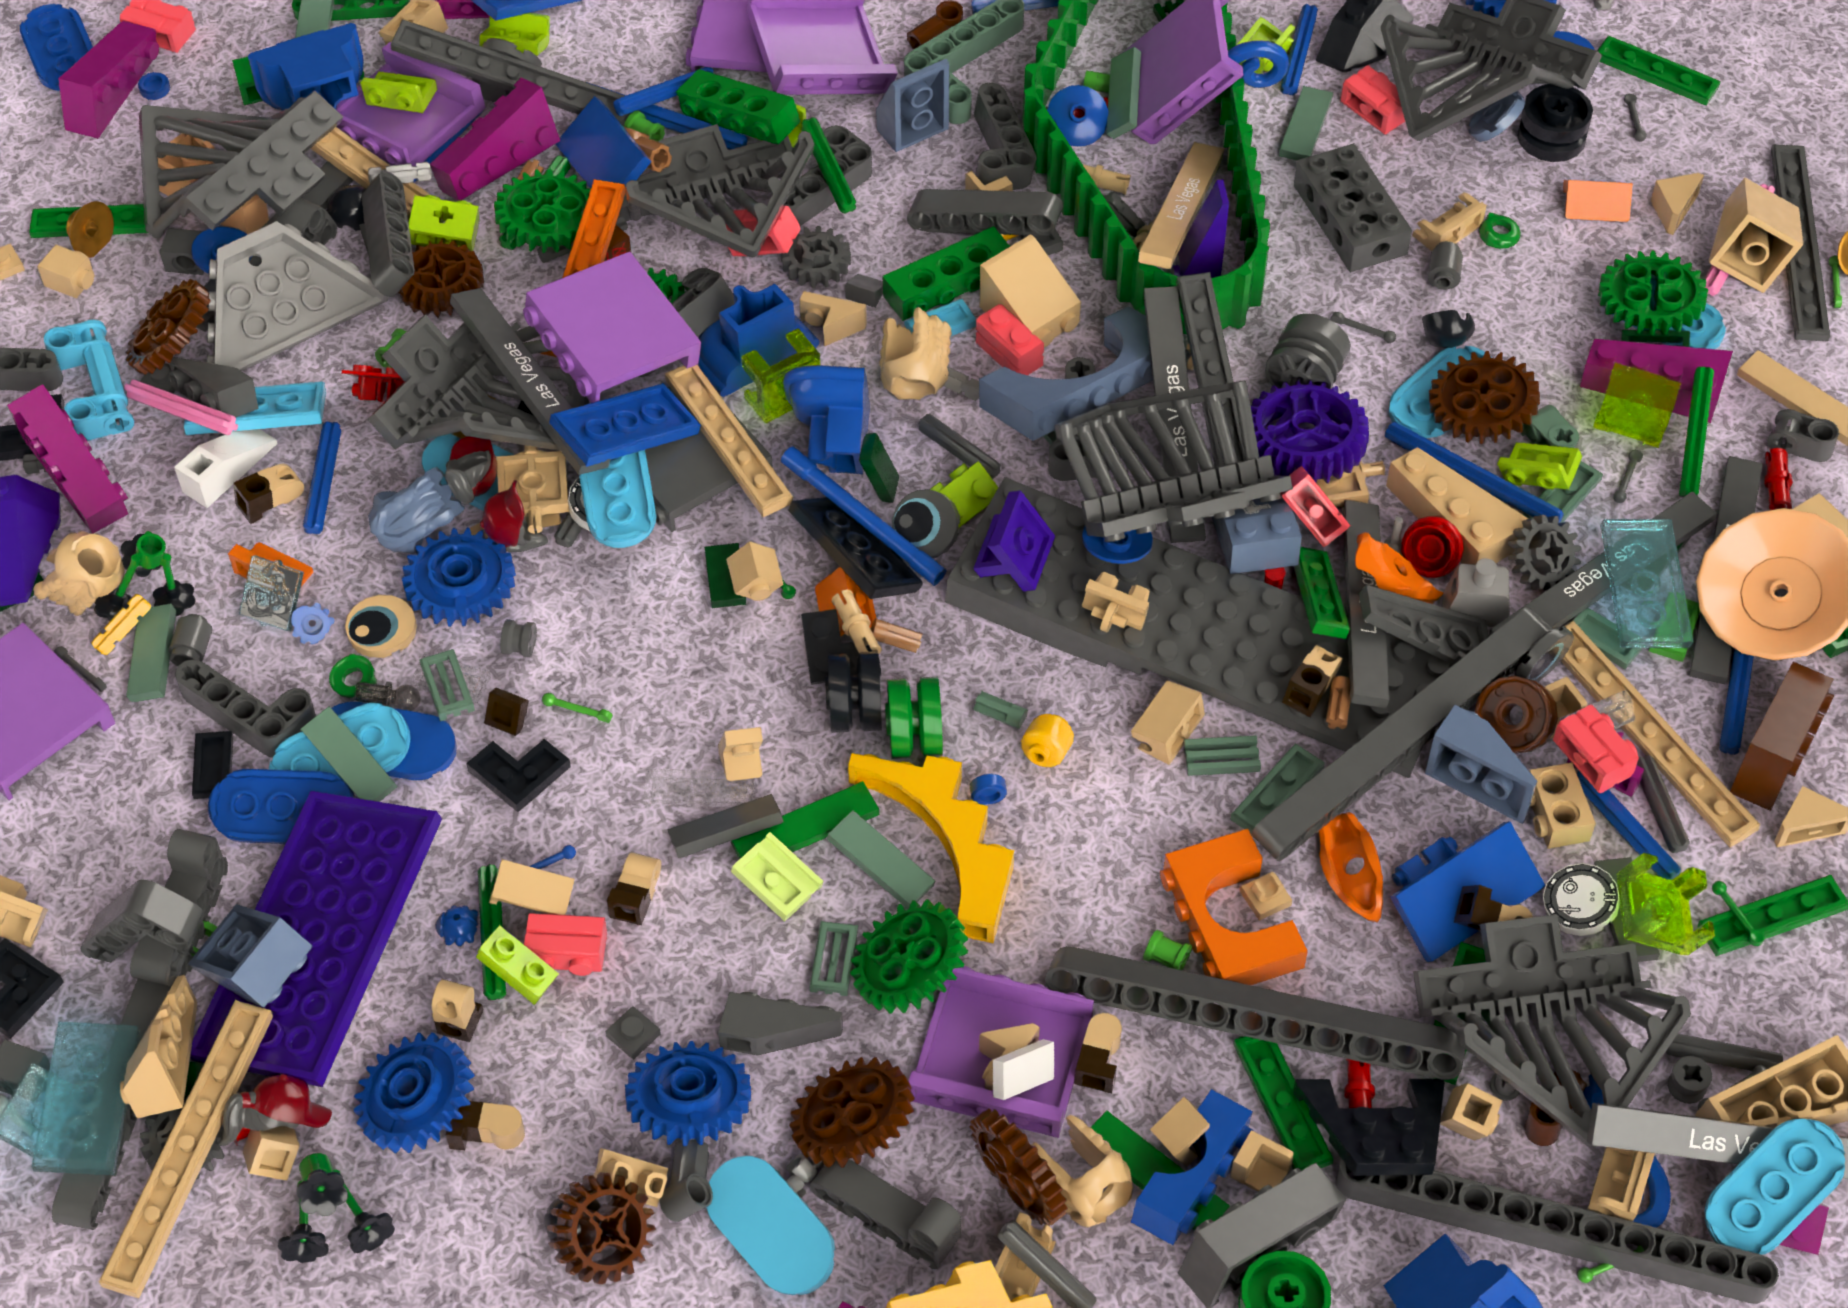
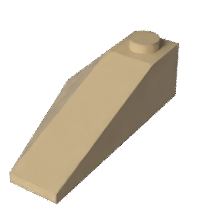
(160, 1062)

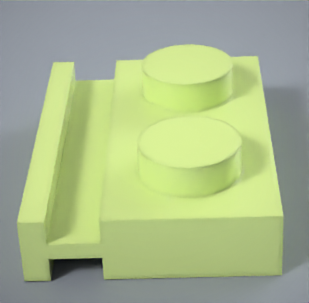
(777, 876)

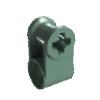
(1550, 429)

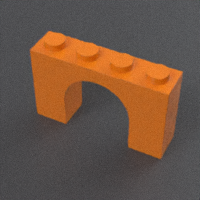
(1228, 955)

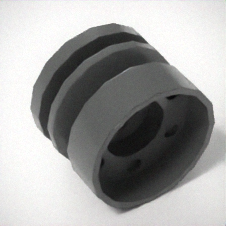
(1308, 350)

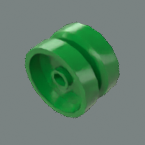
(914, 717)
(1284, 1281)

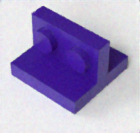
(1016, 543)

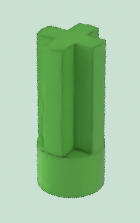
(1097, 81)

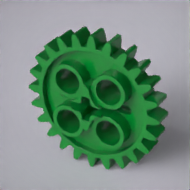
(541, 209)
(1677, 292)
(909, 956)

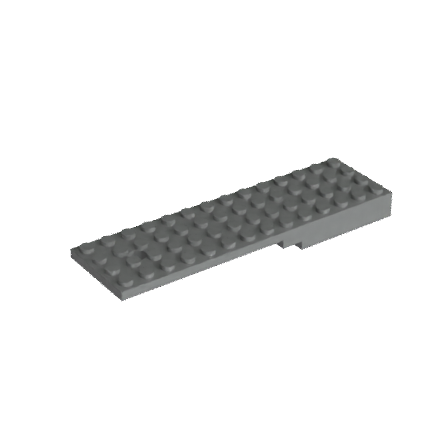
(1200, 626)

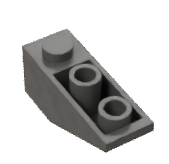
(214, 385)
(768, 1025)

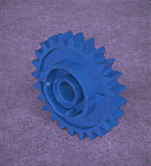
(458, 577)
(414, 1092)
(688, 1093)

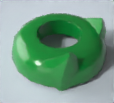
(1495, 239)
(346, 666)

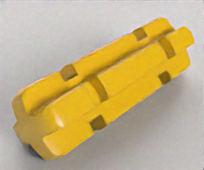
(121, 624)

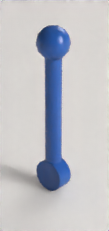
(568, 852)

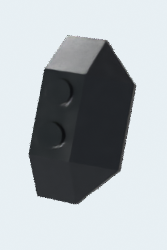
(1356, 33)

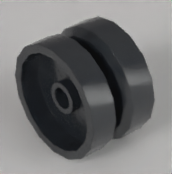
(1555, 123)
(853, 692)

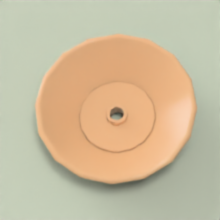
(1770, 554)

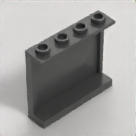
(688, 474)

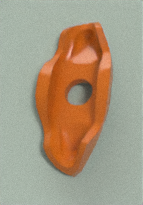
(1392, 570)
(1339, 843)

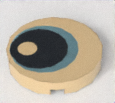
(381, 626)

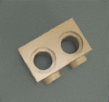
(1565, 805)

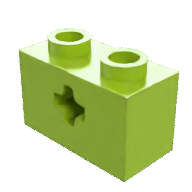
(428, 217)

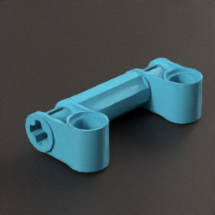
(94, 414)

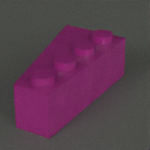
(105, 77)
(498, 142)
(1665, 360)
(68, 459)

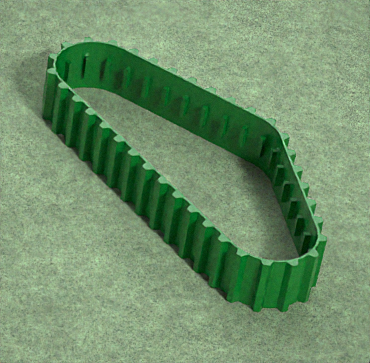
(1093, 214)

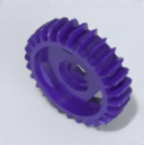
(1321, 451)

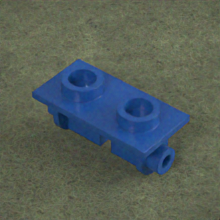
(1434, 855)

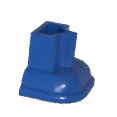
(316, 62)
(753, 323)
(836, 410)
(1449, 1279)

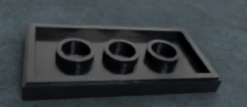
(855, 549)

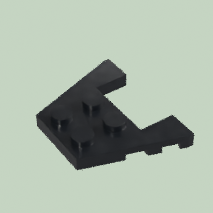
(1380, 1138)

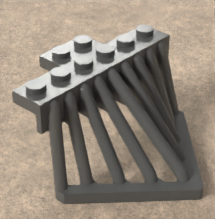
(1510, 50)
(259, 159)
(706, 169)
(447, 387)
(1168, 499)
(1533, 974)

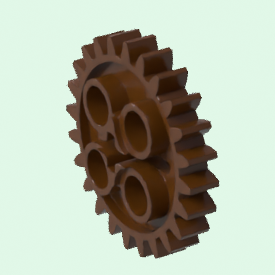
(168, 327)
(1484, 397)
(852, 1112)
(1018, 1167)

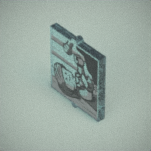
(271, 593)

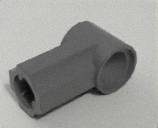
(688, 1184)

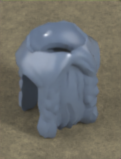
(407, 516)

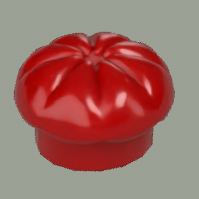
(1432, 546)

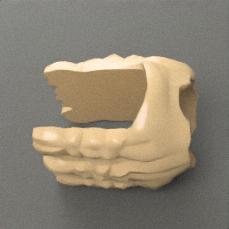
(915, 361)
(84, 570)
(1084, 1195)

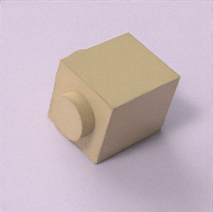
(66, 271)
(754, 571)
(1471, 1112)

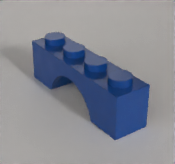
(1171, 1200)

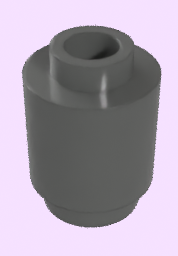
(1445, 266)
(190, 639)

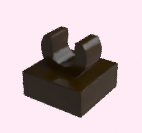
(506, 711)

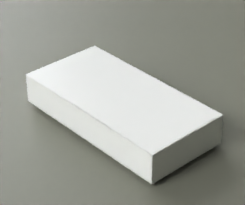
(1023, 1069)

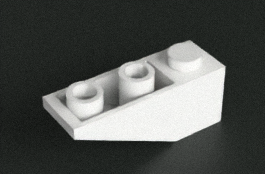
(220, 462)

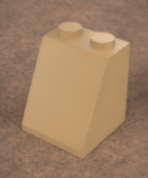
(1756, 235)
(1030, 289)

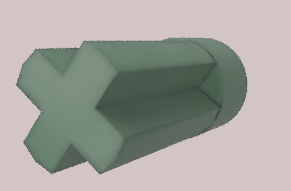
(1000, 710)

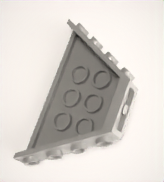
(284, 299)

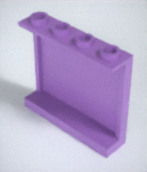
(724, 38)
(819, 47)
(1182, 67)
(410, 135)
(609, 325)
(40, 705)
(953, 1067)

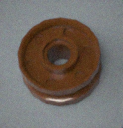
(1537, 706)

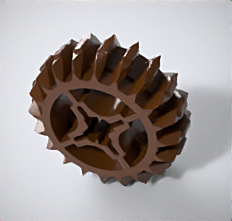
(458, 273)
(579, 1251)

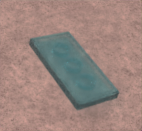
(1646, 583)
(83, 1099)

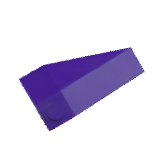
(1205, 241)
(26, 525)

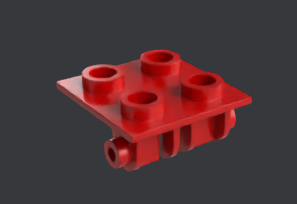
(373, 382)

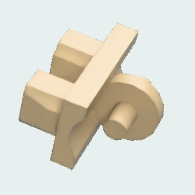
(1116, 606)
(648, 1176)

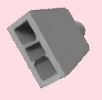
(1479, 591)

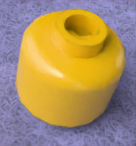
(1048, 738)

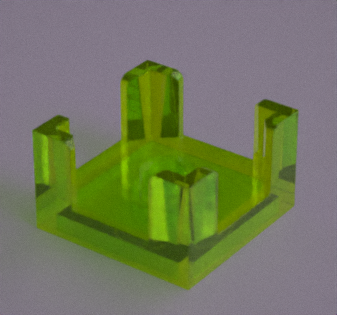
(770, 398)
(1638, 404)
(1658, 909)

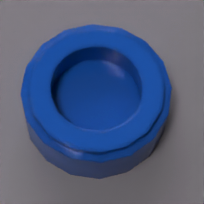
(154, 86)
(988, 789)

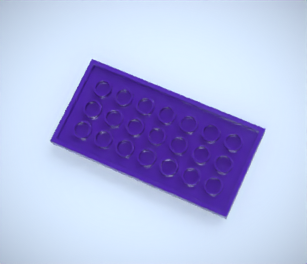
(342, 892)

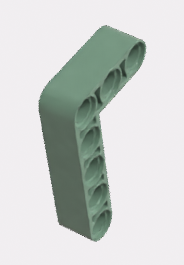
(964, 44)

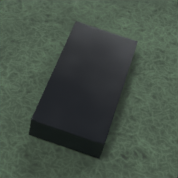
(211, 761)

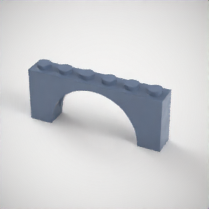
(1038, 404)

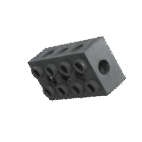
(1352, 207)

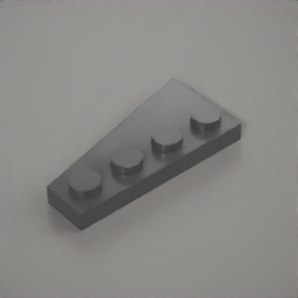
(1422, 624)

